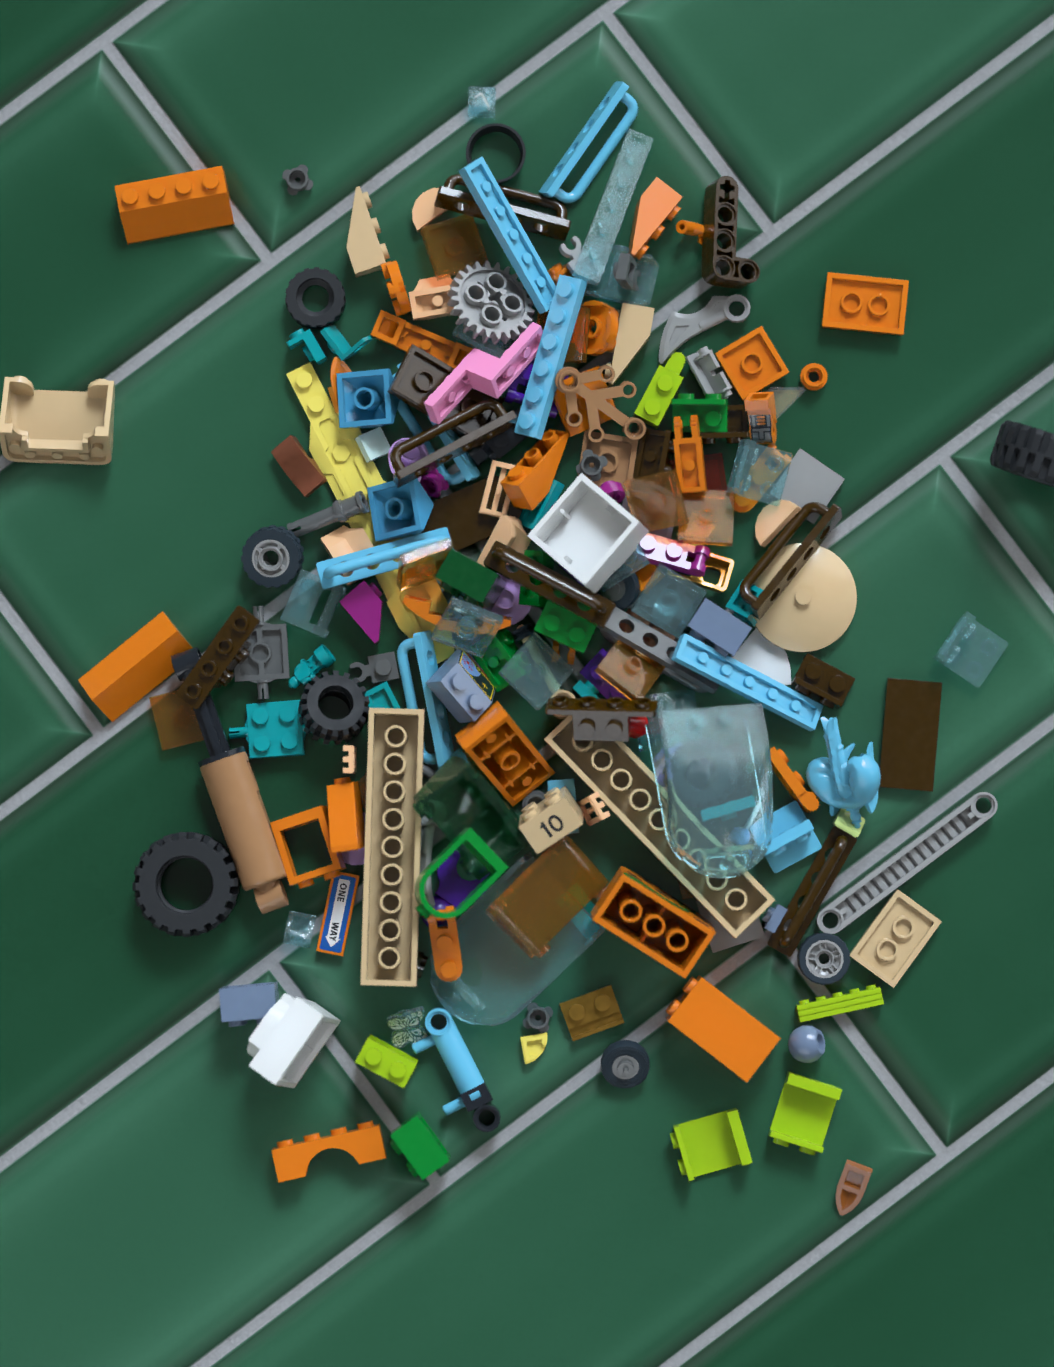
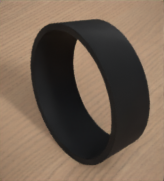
(497, 127)

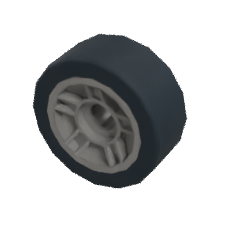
(809, 958)

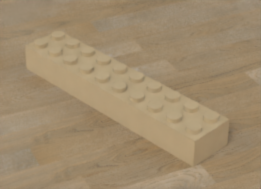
(632, 796)
(392, 847)

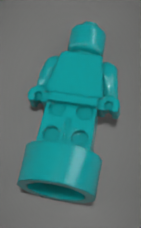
(307, 669)

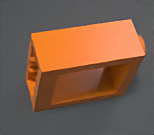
(307, 879)

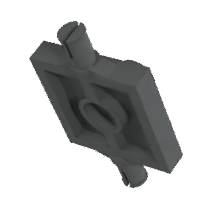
(267, 655)

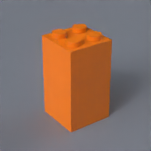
(721, 1027)

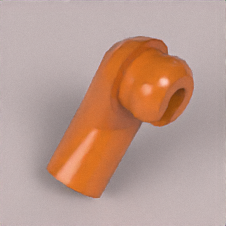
(691, 228)

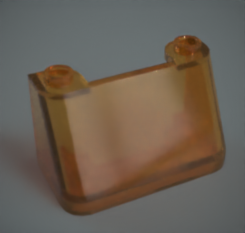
(547, 897)

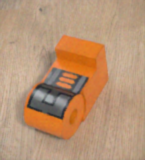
(761, 417)

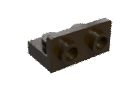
(823, 681)

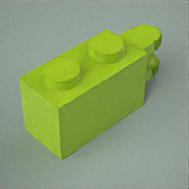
(661, 391)

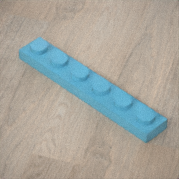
(509, 233)
(550, 356)
(747, 682)

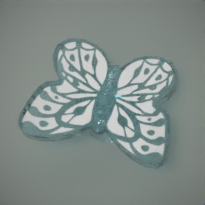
(407, 1026)

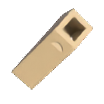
(362, 241)
(632, 334)

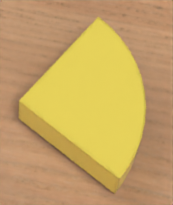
(533, 1046)

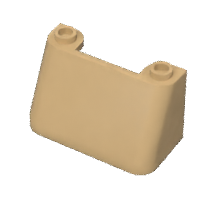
(57, 424)

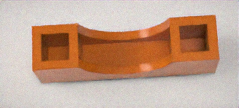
(363, 1144)

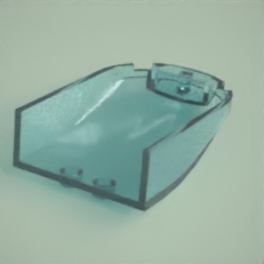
(714, 785)
(496, 973)

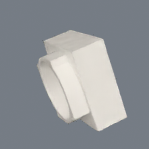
(588, 533)
(290, 1039)

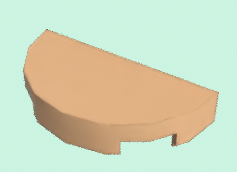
(424, 209)
(773, 520)

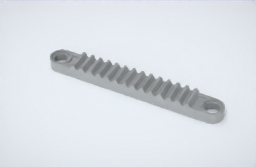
(906, 862)

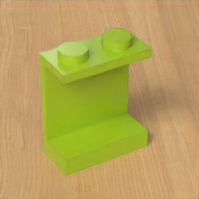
(386, 1060)
(804, 1113)
(711, 1143)

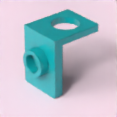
(340, 346)

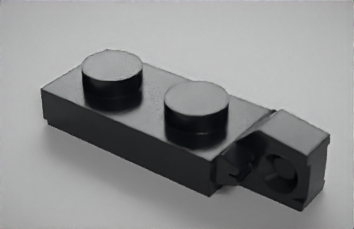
(499, 445)

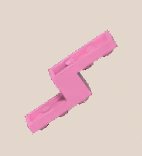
(484, 374)

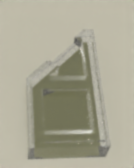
(785, 397)

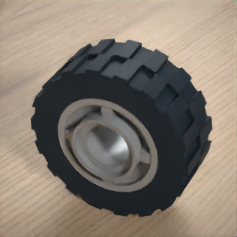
(261, 568)

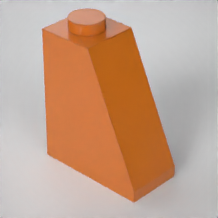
(345, 815)

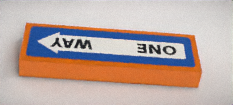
(338, 914)

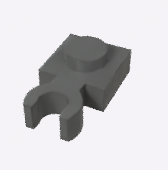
(625, 272)
(380, 667)

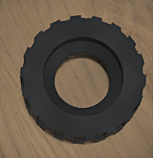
(309, 278)

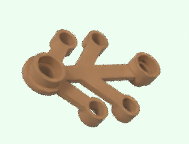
(596, 400)

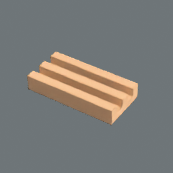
(493, 512)
(351, 760)
(596, 807)

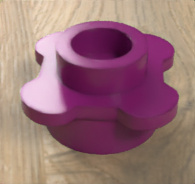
(434, 483)

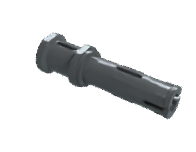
(340, 511)

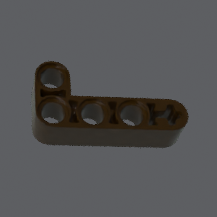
(722, 198)

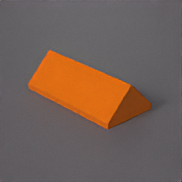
(134, 667)

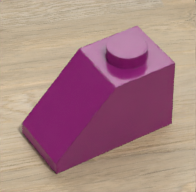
(365, 608)

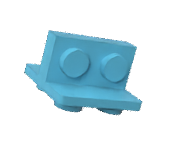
(791, 838)

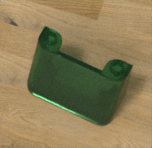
(465, 798)

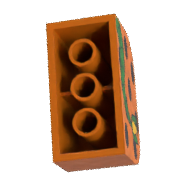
(653, 921)

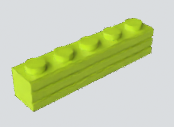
(839, 1003)

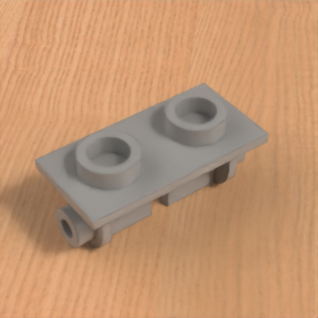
(703, 366)

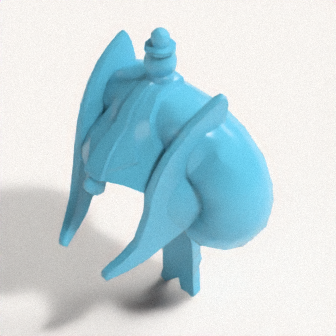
(841, 781)

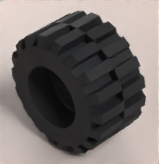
(339, 687)

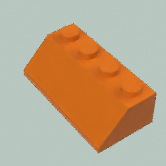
(174, 204)

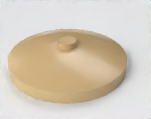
(814, 604)

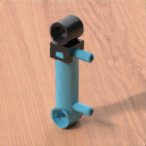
(462, 1068)

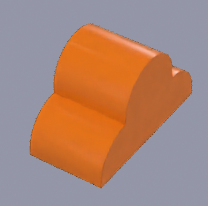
(504, 753)

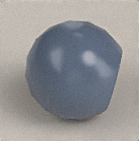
(806, 1044)

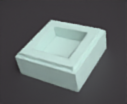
(373, 444)

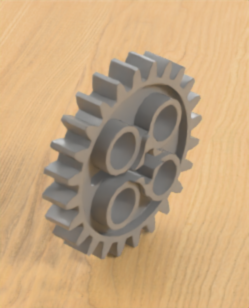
(490, 302)

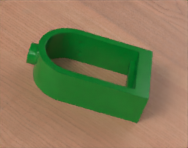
(481, 852)

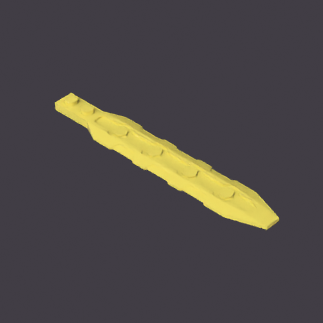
(348, 473)

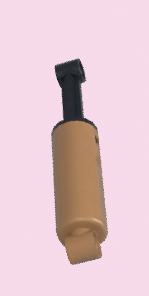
(237, 803)

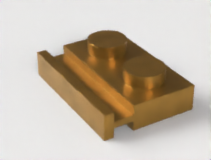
(591, 1013)

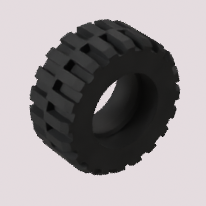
(1025, 452)
(148, 884)

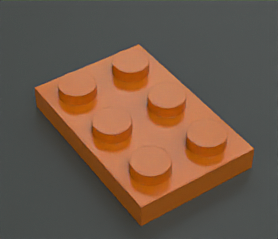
(865, 303)

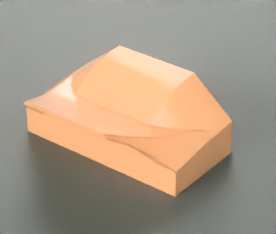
(430, 298)
(509, 532)
(346, 541)

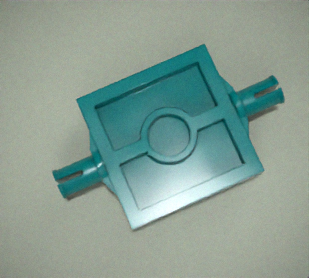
(272, 730)

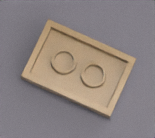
(895, 938)

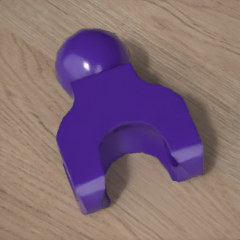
(452, 887)

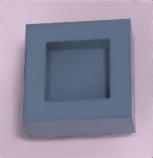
(773, 917)

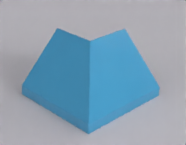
(365, 399)
(398, 511)

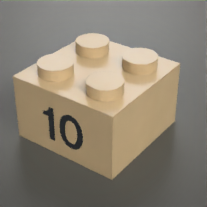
(550, 818)

